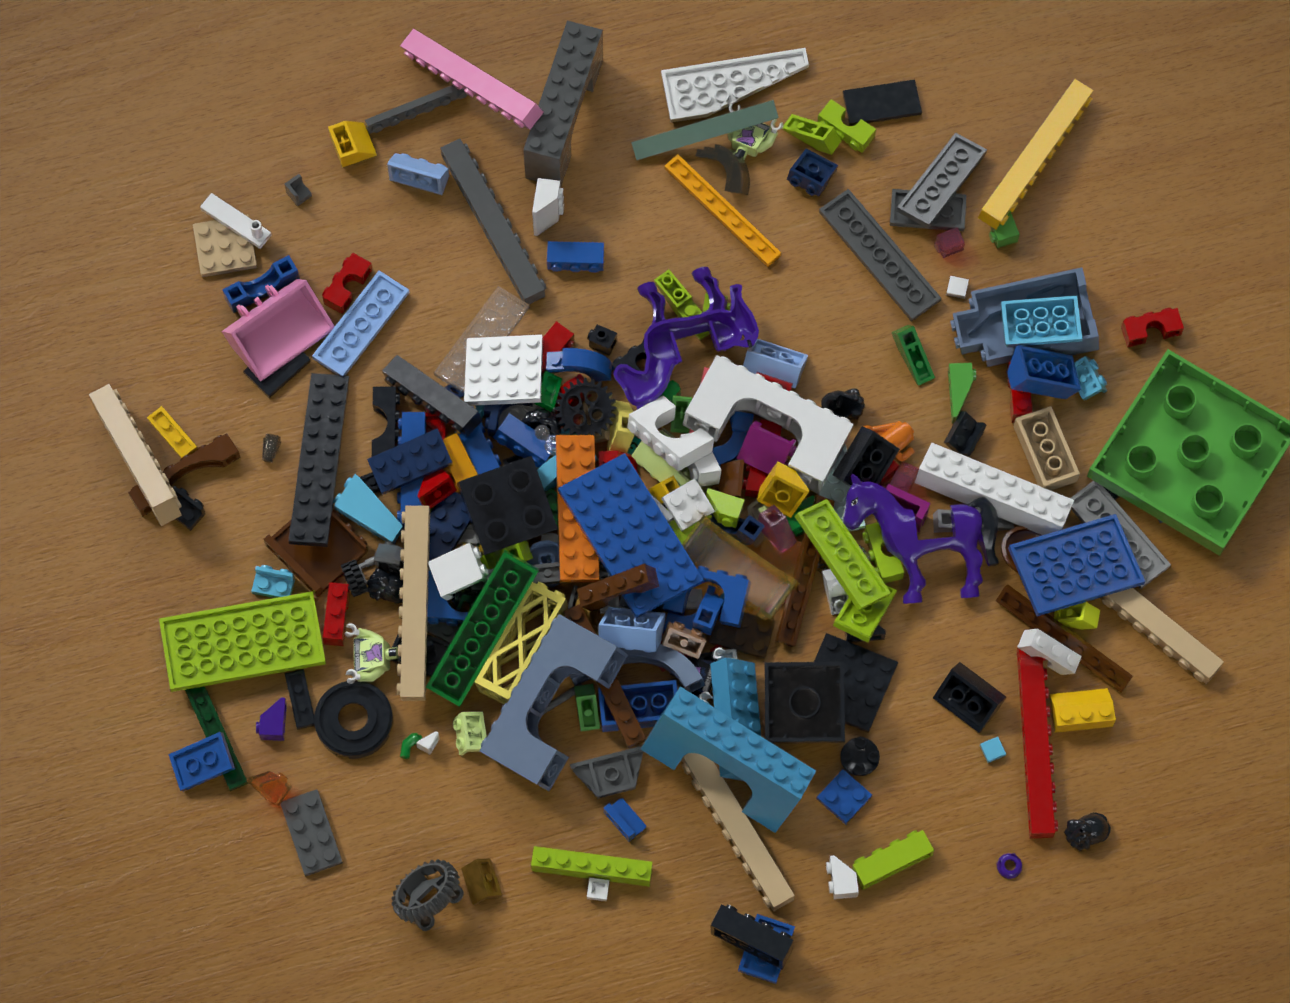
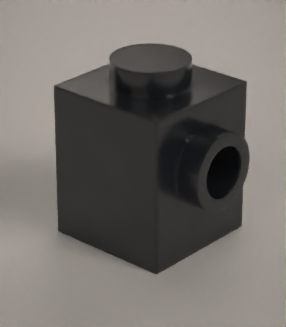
(602, 339)

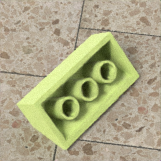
(659, 467)

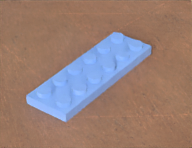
(360, 324)

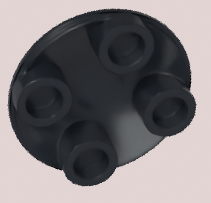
(860, 756)

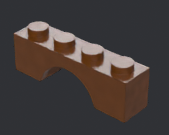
(630, 581)

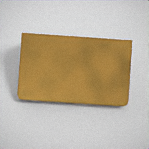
(481, 880)

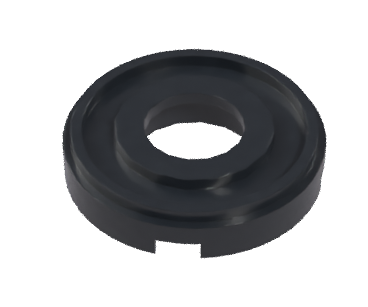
(353, 743)

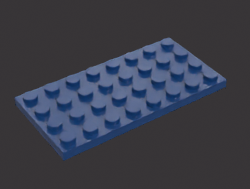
(630, 531)

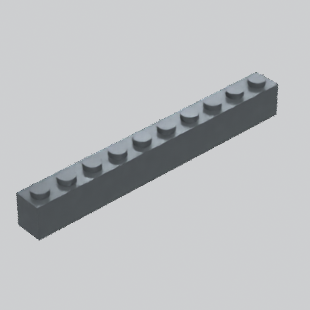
(492, 221)

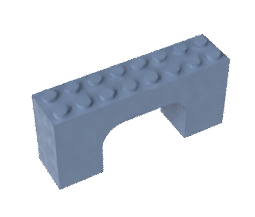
(515, 734)

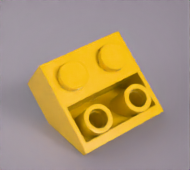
(351, 142)

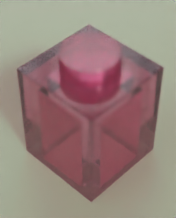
(949, 242)

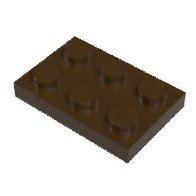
(751, 638)

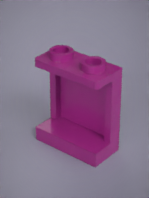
(765, 448)
(908, 501)

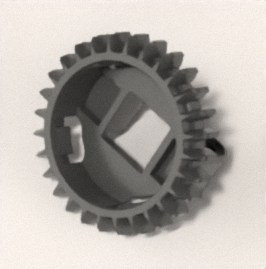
(417, 887)

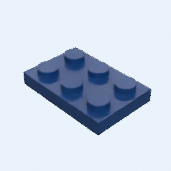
(201, 761)
(758, 968)

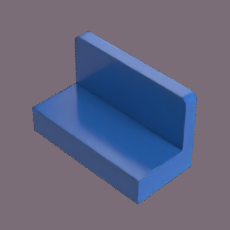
(624, 819)

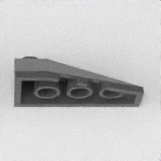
(389, 554)

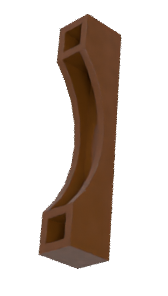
(215, 454)

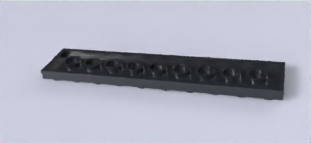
(319, 460)

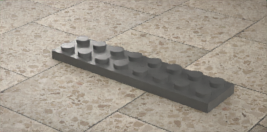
(880, 255)

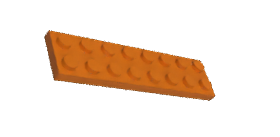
(576, 556)

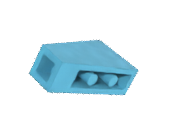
(367, 510)

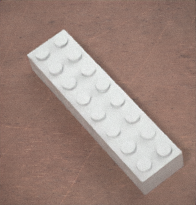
(1011, 496)

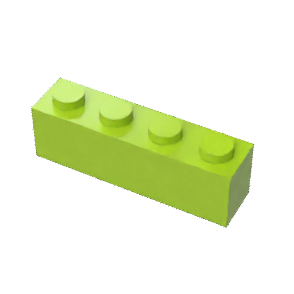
(892, 859)

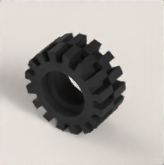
(354, 578)

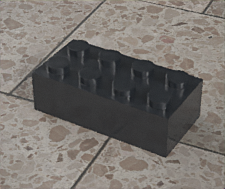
(752, 936)

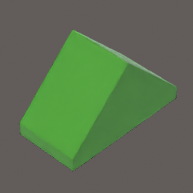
(681, 406)

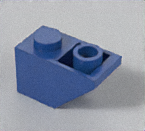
(707, 613)

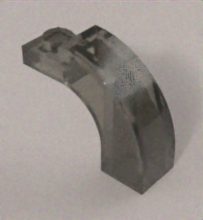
(736, 169)

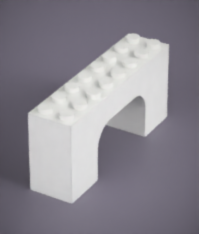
(733, 388)

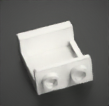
(458, 570)

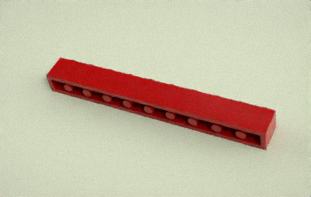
(1036, 746)

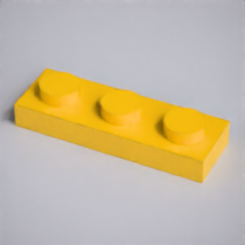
(171, 432)

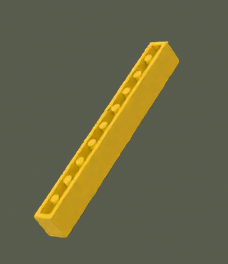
(1035, 154)

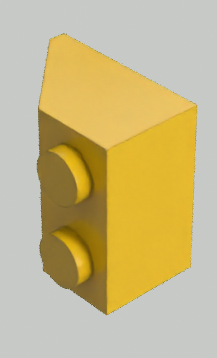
(783, 489)

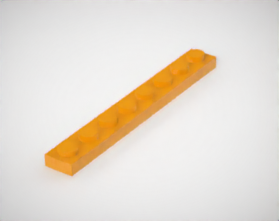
(722, 210)

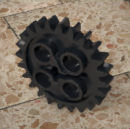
(602, 403)

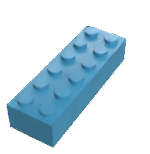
(736, 695)

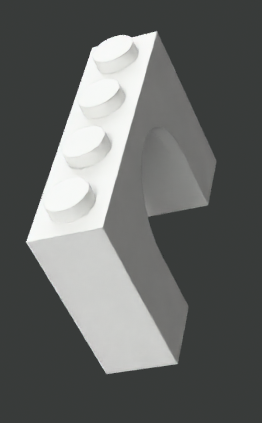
(675, 451)

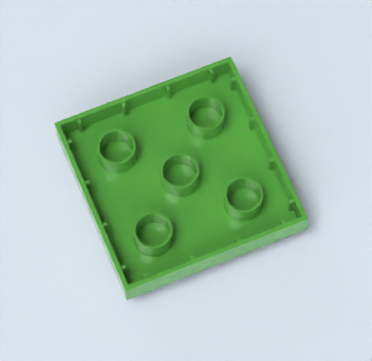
(1192, 452)

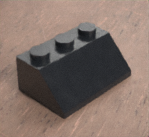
(866, 458)
(969, 697)

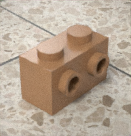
(683, 640)

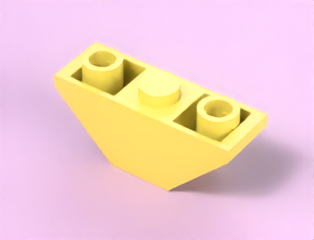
(620, 435)

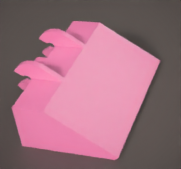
(278, 328)

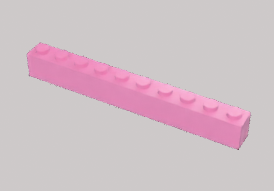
(472, 79)

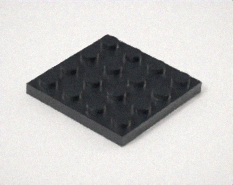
(865, 678)

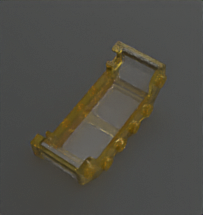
(718, 550)

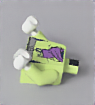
(753, 138)
(371, 655)

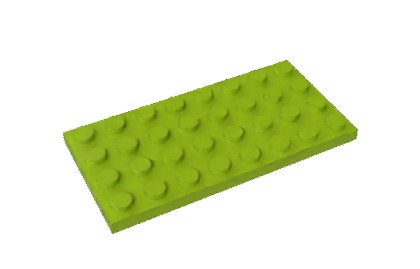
(242, 641)

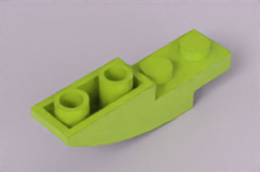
(678, 297)

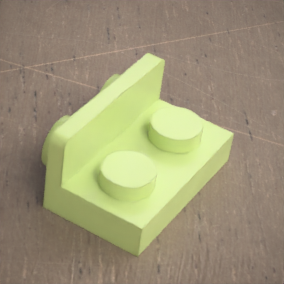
(469, 731)

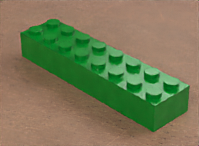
(482, 628)

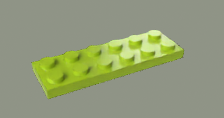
(842, 554)

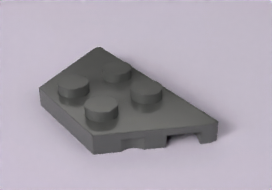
(610, 772)

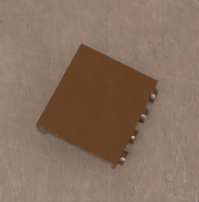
(315, 564)

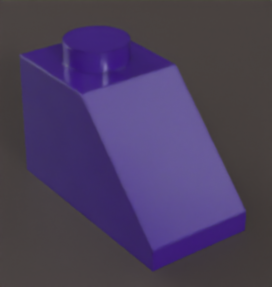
(273, 722)

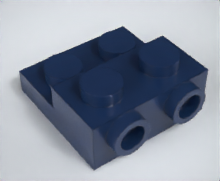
(811, 172)

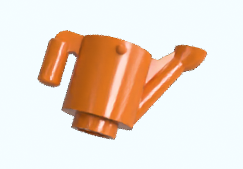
(898, 434)

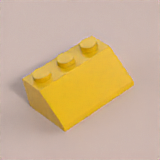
(1082, 710)

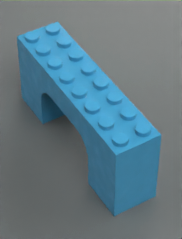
(699, 728)

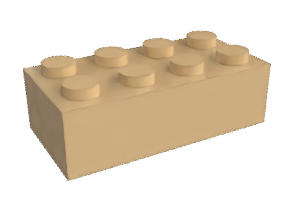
(1046, 449)

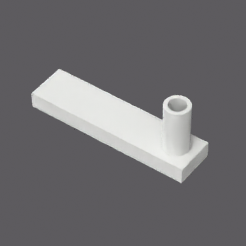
(236, 221)

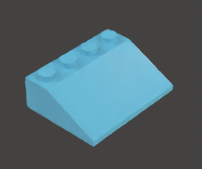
(1041, 321)

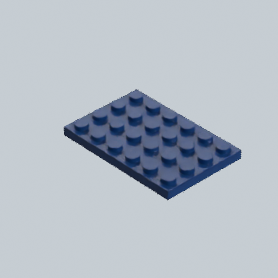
(1076, 565)

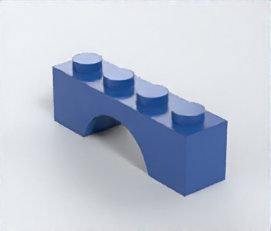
(279, 275)

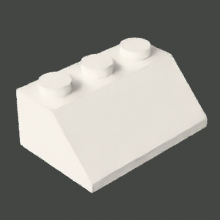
(547, 205)

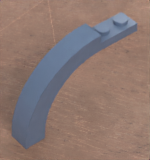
(665, 658)

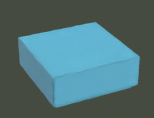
(992, 749)

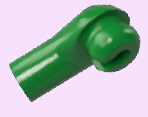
(407, 743)

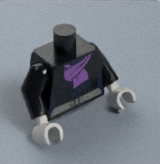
(704, 668)

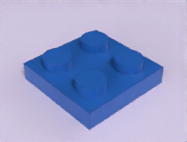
(844, 796)

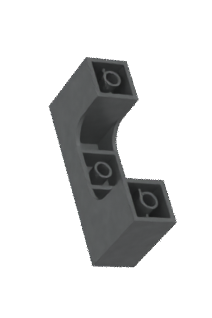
(571, 74)

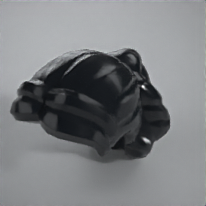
(844, 403)
(542, 417)
(385, 586)
(1087, 831)

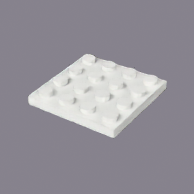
(503, 370)

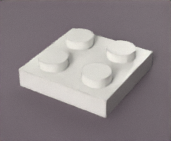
(688, 504)

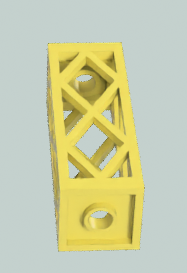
(535, 595)

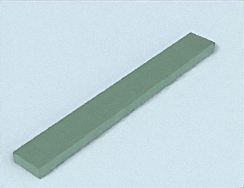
(705, 129)

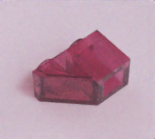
(777, 528)

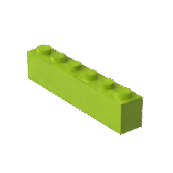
(591, 866)

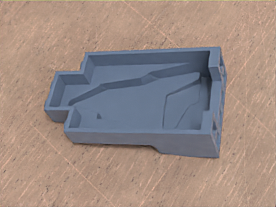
(982, 325)

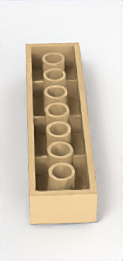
(136, 454)

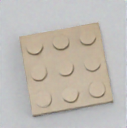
(222, 249)

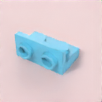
(1089, 378)
(272, 582)

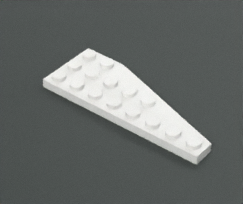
(712, 86)

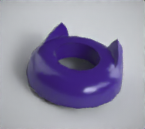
(1006, 873)

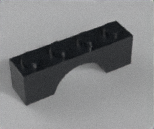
(385, 403)

